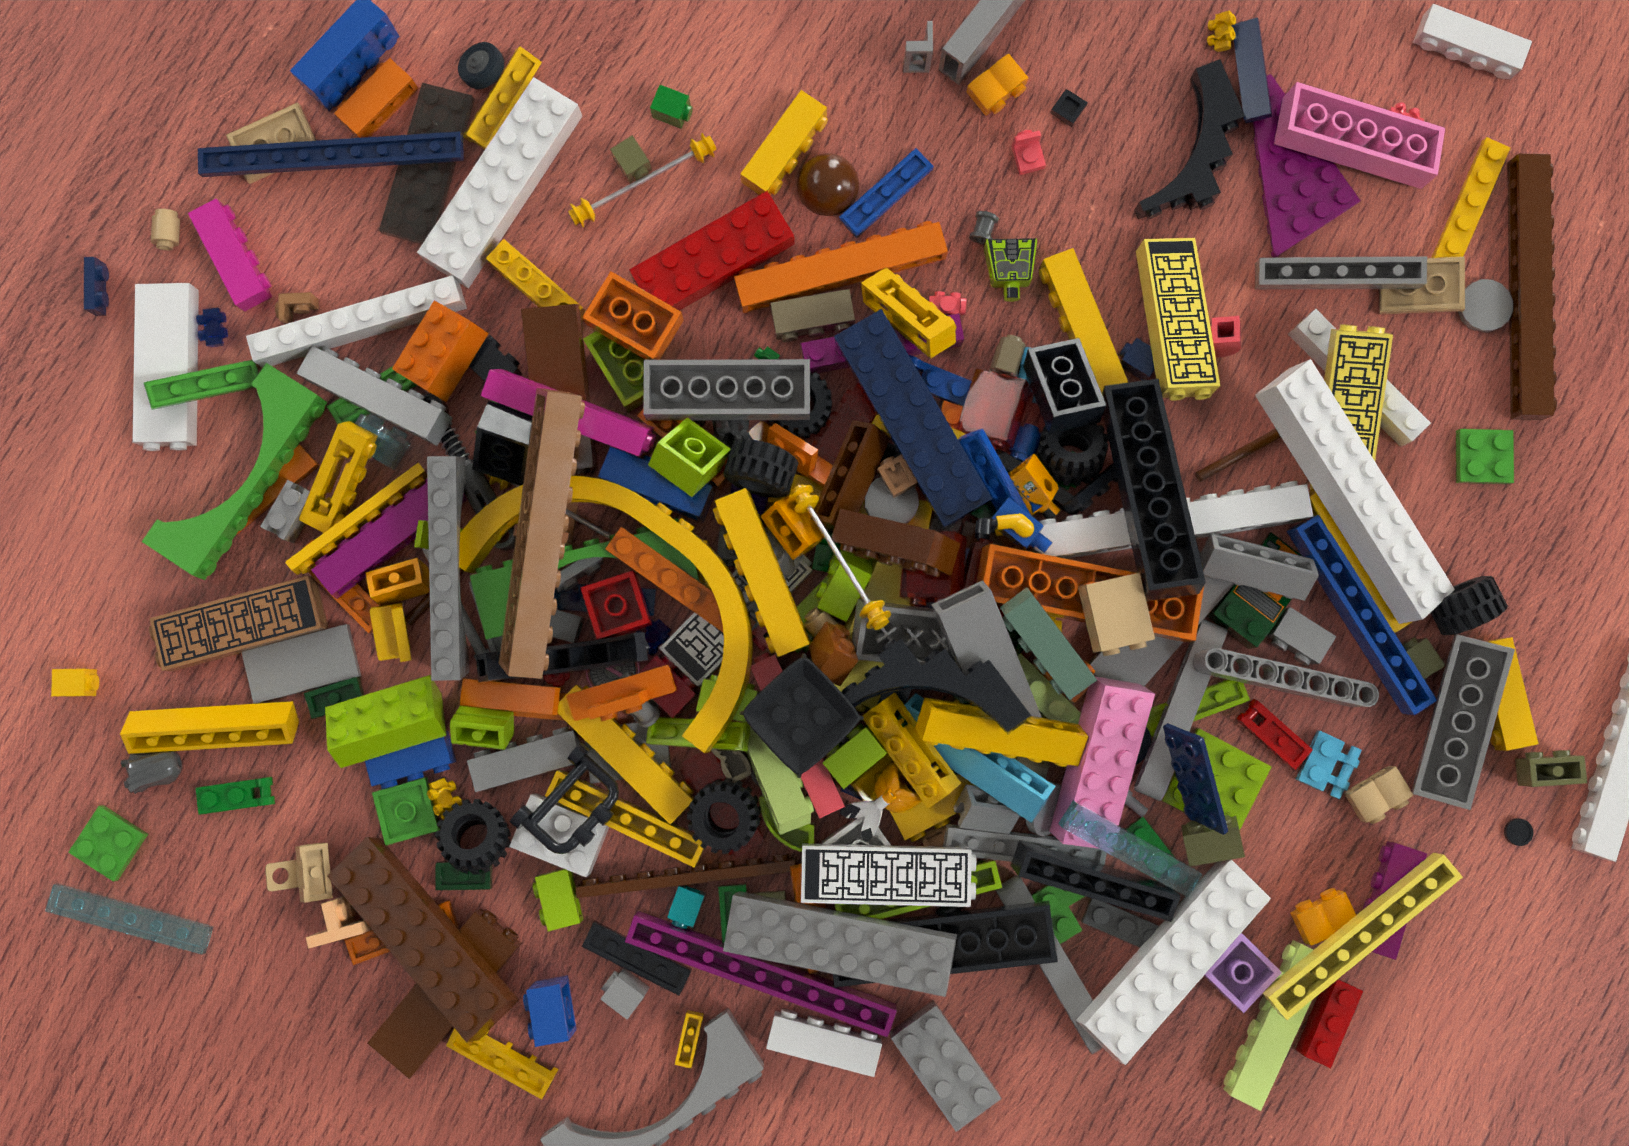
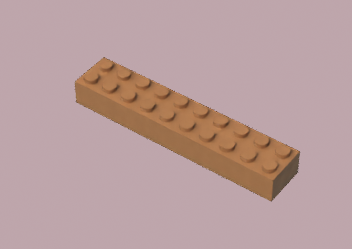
(540, 533)

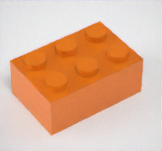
(633, 318)
(440, 350)

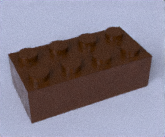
(895, 543)

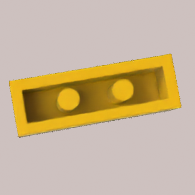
(689, 1039)

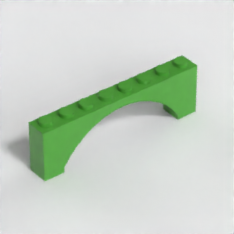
(202, 540)
(492, 585)

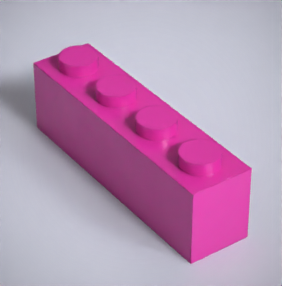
(230, 254)

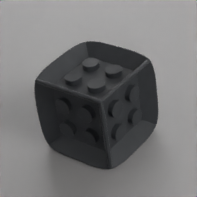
(801, 715)

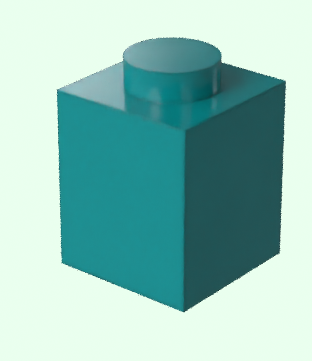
(686, 906)

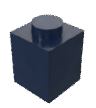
(1137, 359)

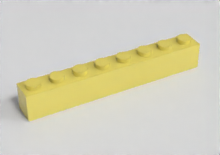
(1361, 935)

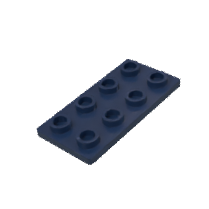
(1195, 778)

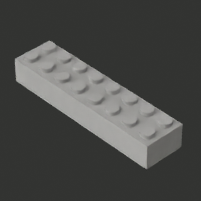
(840, 943)

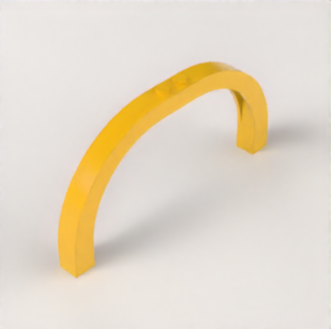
(713, 719)

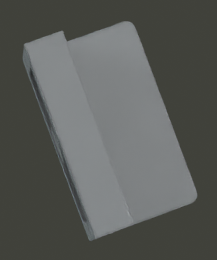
(919, 53)

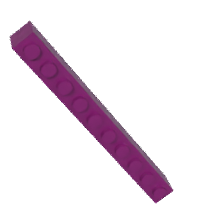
(763, 975)

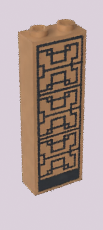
(237, 623)

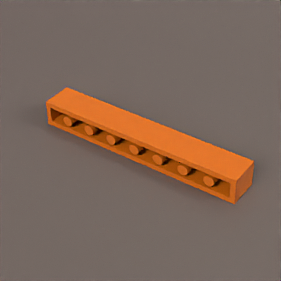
(841, 266)

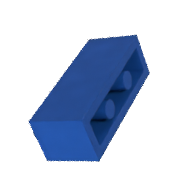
(411, 762)

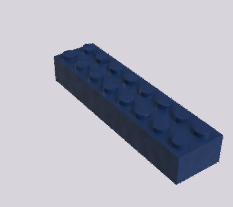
(912, 418)

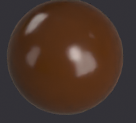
(827, 184)

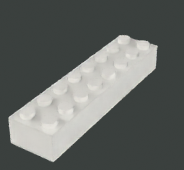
(500, 182)
(1173, 960)

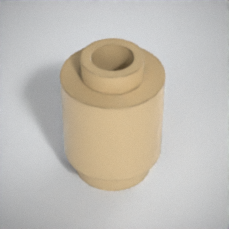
(165, 229)
(815, 620)

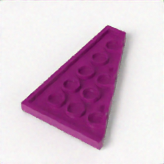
(1298, 188)

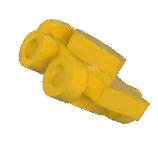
(1223, 31)
(441, 796)

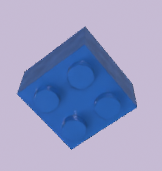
(550, 1011)

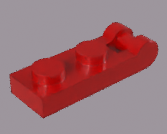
(1275, 735)

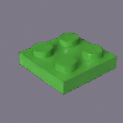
(1484, 456)
(405, 811)
(108, 843)

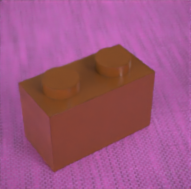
(834, 652)

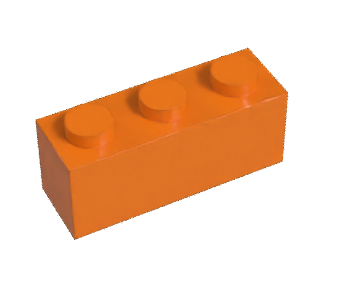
(376, 99)

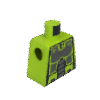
(1010, 264)

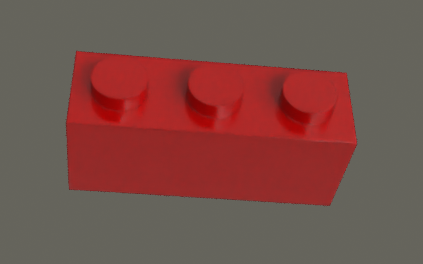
(1329, 1022)

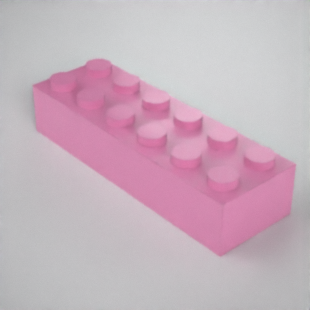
(1359, 135)
(1115, 721)

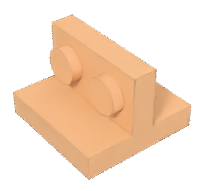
(339, 922)

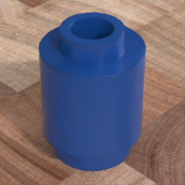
(1026, 442)

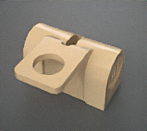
(306, 872)

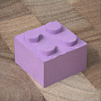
(1242, 973)

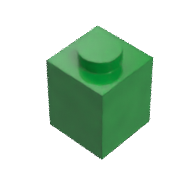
(671, 106)

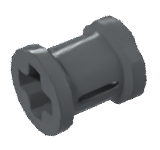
(983, 227)

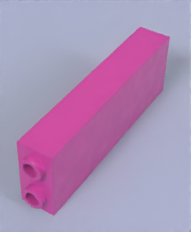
(596, 422)

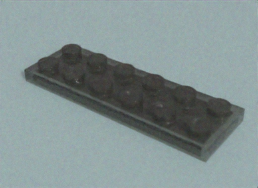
(421, 189)

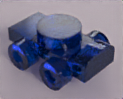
(213, 327)
(656, 635)

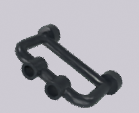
(583, 834)

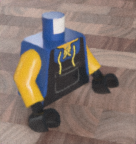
(1015, 525)

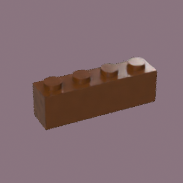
(851, 472)

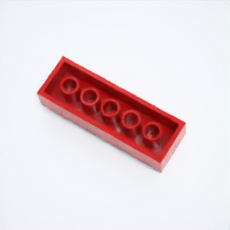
(715, 253)

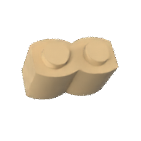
(1379, 794)

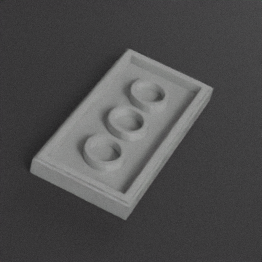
(301, 664)

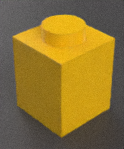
(74, 682)

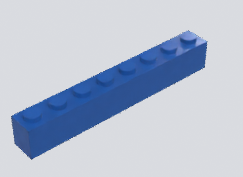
(1362, 616)

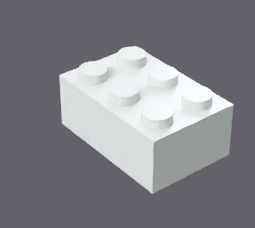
(560, 825)

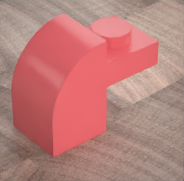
(1226, 335)

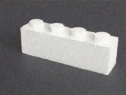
(1472, 42)
(824, 1043)

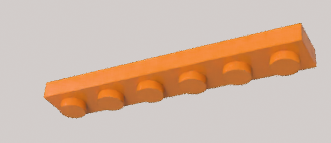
(667, 576)

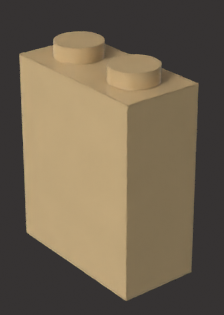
(1116, 614)

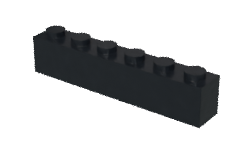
(1094, 880)

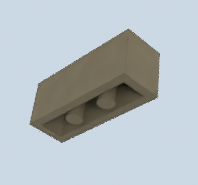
(812, 315)

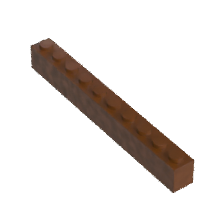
(1531, 287)

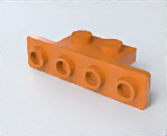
(807, 456)
(621, 694)

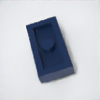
(95, 292)

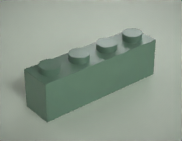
(1047, 643)

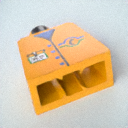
(1035, 487)

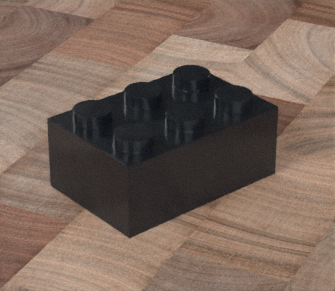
(1064, 385)
(502, 443)

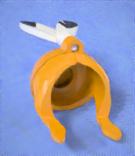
(890, 794)

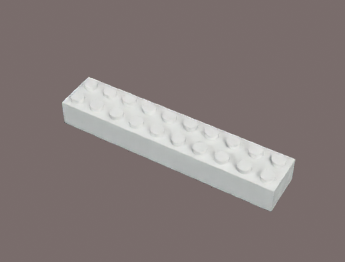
(1355, 492)
(1208, 514)

